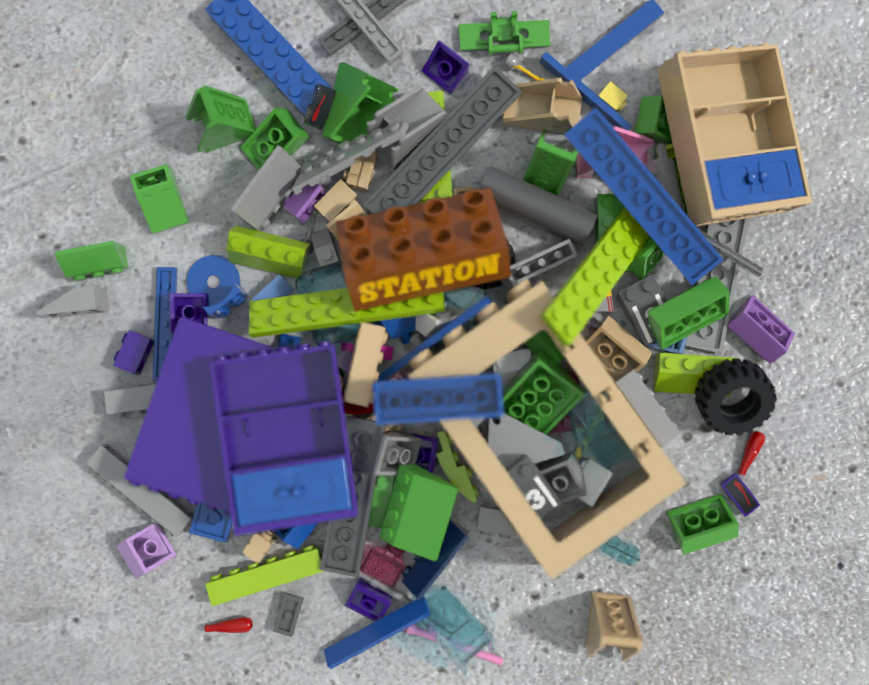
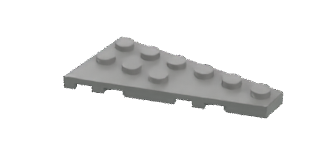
(342, 156)

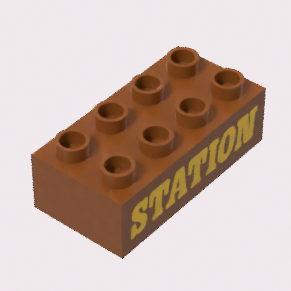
(423, 249)

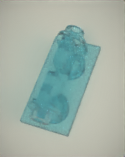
(628, 552)

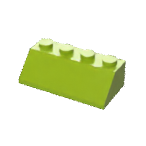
(267, 251)
(682, 371)

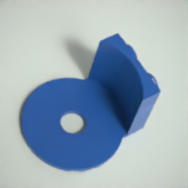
(226, 294)

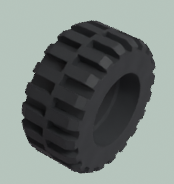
(747, 413)

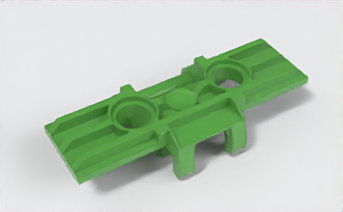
(503, 30)

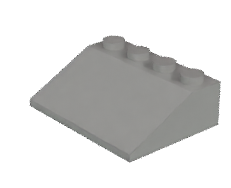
(268, 190)

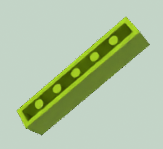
(265, 575)

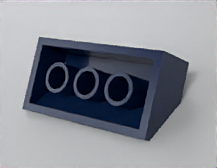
(425, 571)

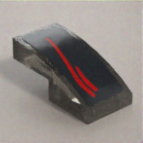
(320, 108)

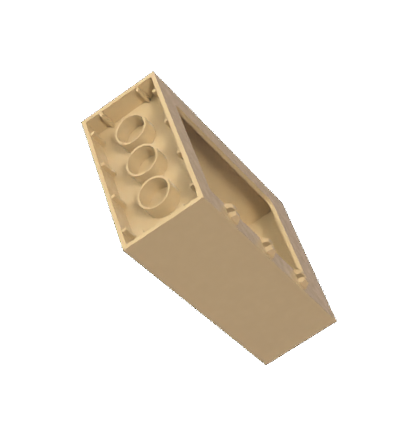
(614, 509)

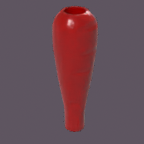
(753, 447)
(234, 625)

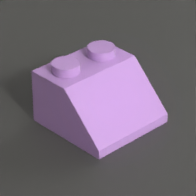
(146, 550)

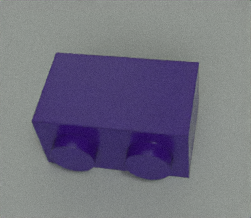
(133, 352)

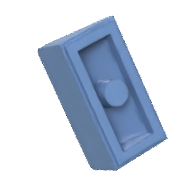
(276, 288)

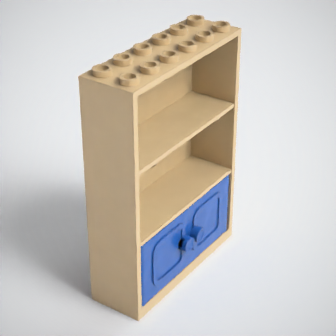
(733, 133)

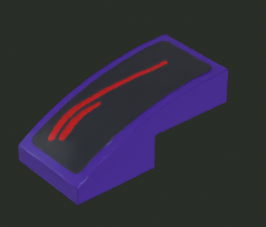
(740, 494)

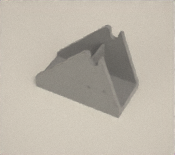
(420, 114)
(513, 439)

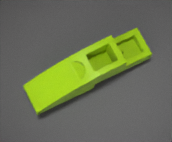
(457, 474)

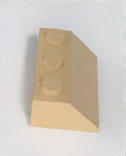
(617, 348)

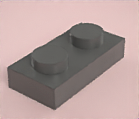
(288, 614)

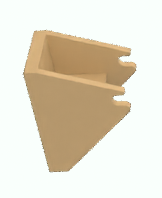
(545, 105)
(613, 624)

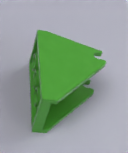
(355, 103)
(223, 115)
(549, 166)

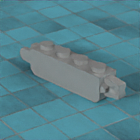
(664, 171)

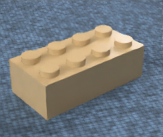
(364, 364)

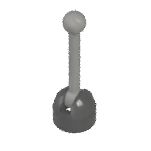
(307, 239)

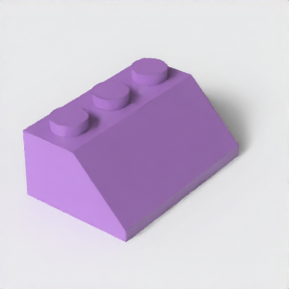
(761, 330)

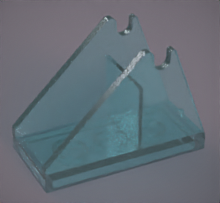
(596, 433)
(456, 629)

